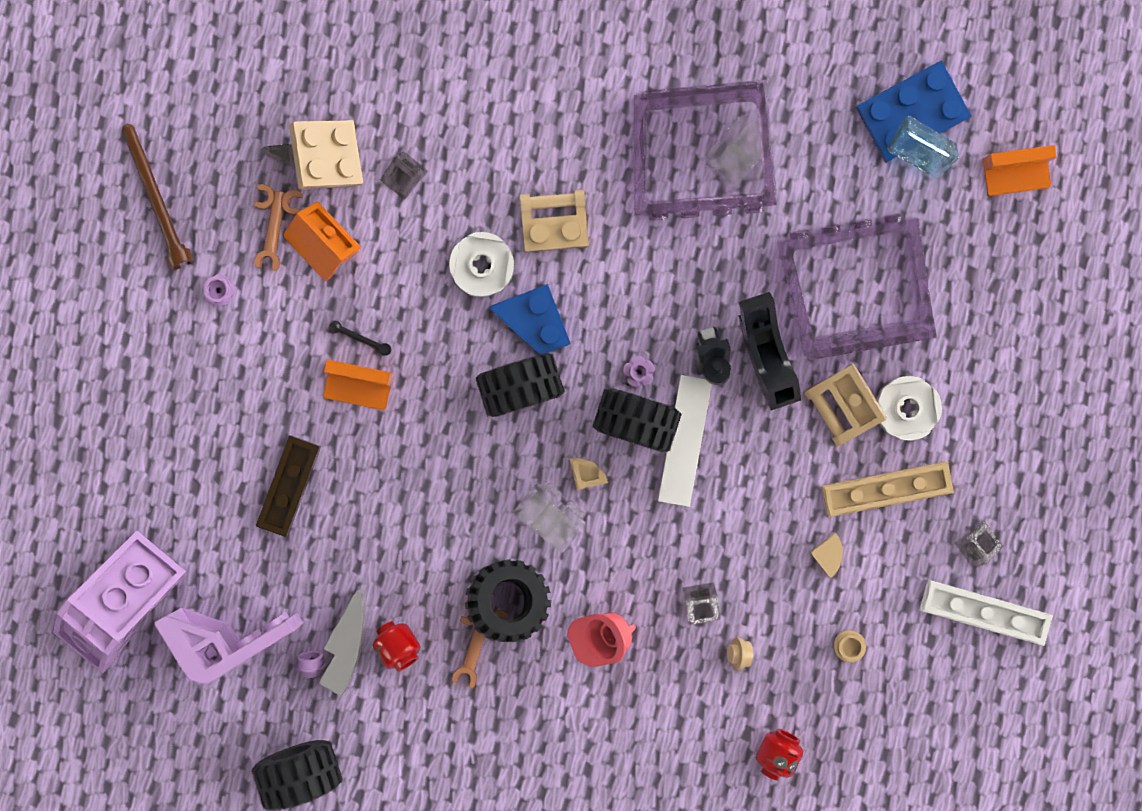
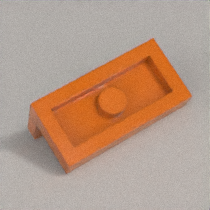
(1018, 170)
(320, 240)
(357, 385)

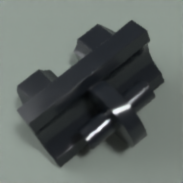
(713, 357)

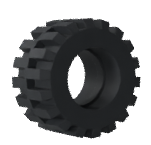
(519, 385)
(637, 419)
(534, 594)
(297, 775)

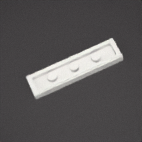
(683, 457)
(986, 612)

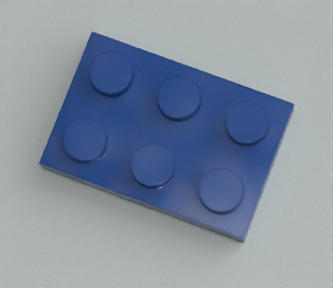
(924, 96)

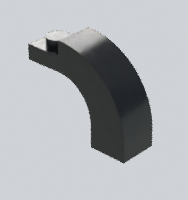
(767, 351)

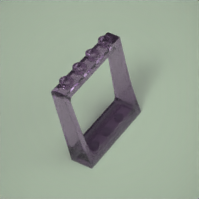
(701, 96)
(869, 338)

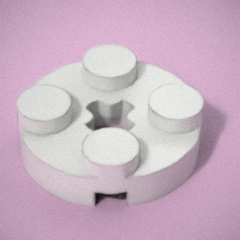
(471, 250)
(922, 419)

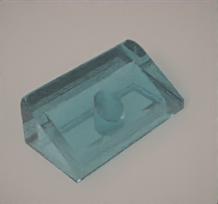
(923, 147)

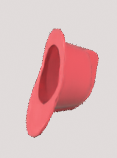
(600, 638)

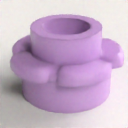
(211, 285)
(635, 363)
(313, 667)

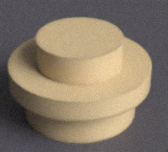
(849, 646)
(740, 653)

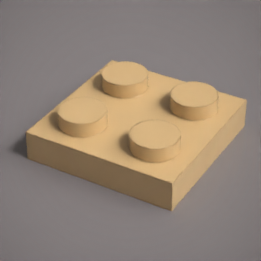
(325, 154)

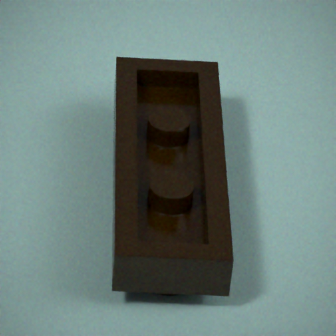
(288, 486)

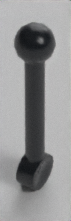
(384, 349)

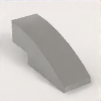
(346, 645)

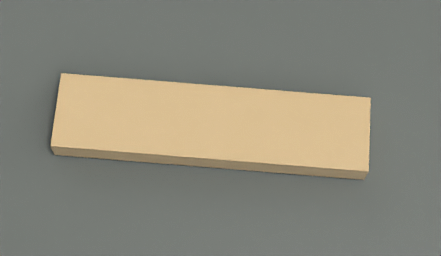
(887, 489)

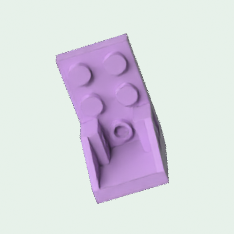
(115, 599)
(211, 648)

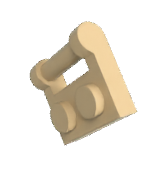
(558, 231)
(854, 400)

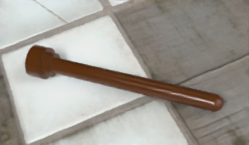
(175, 252)

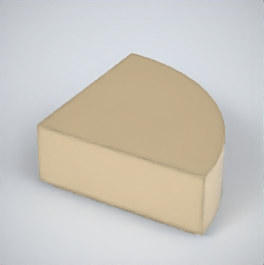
(587, 473)
(829, 554)

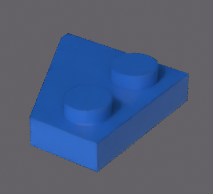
(534, 319)

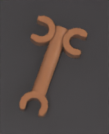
(278, 202)
(473, 651)

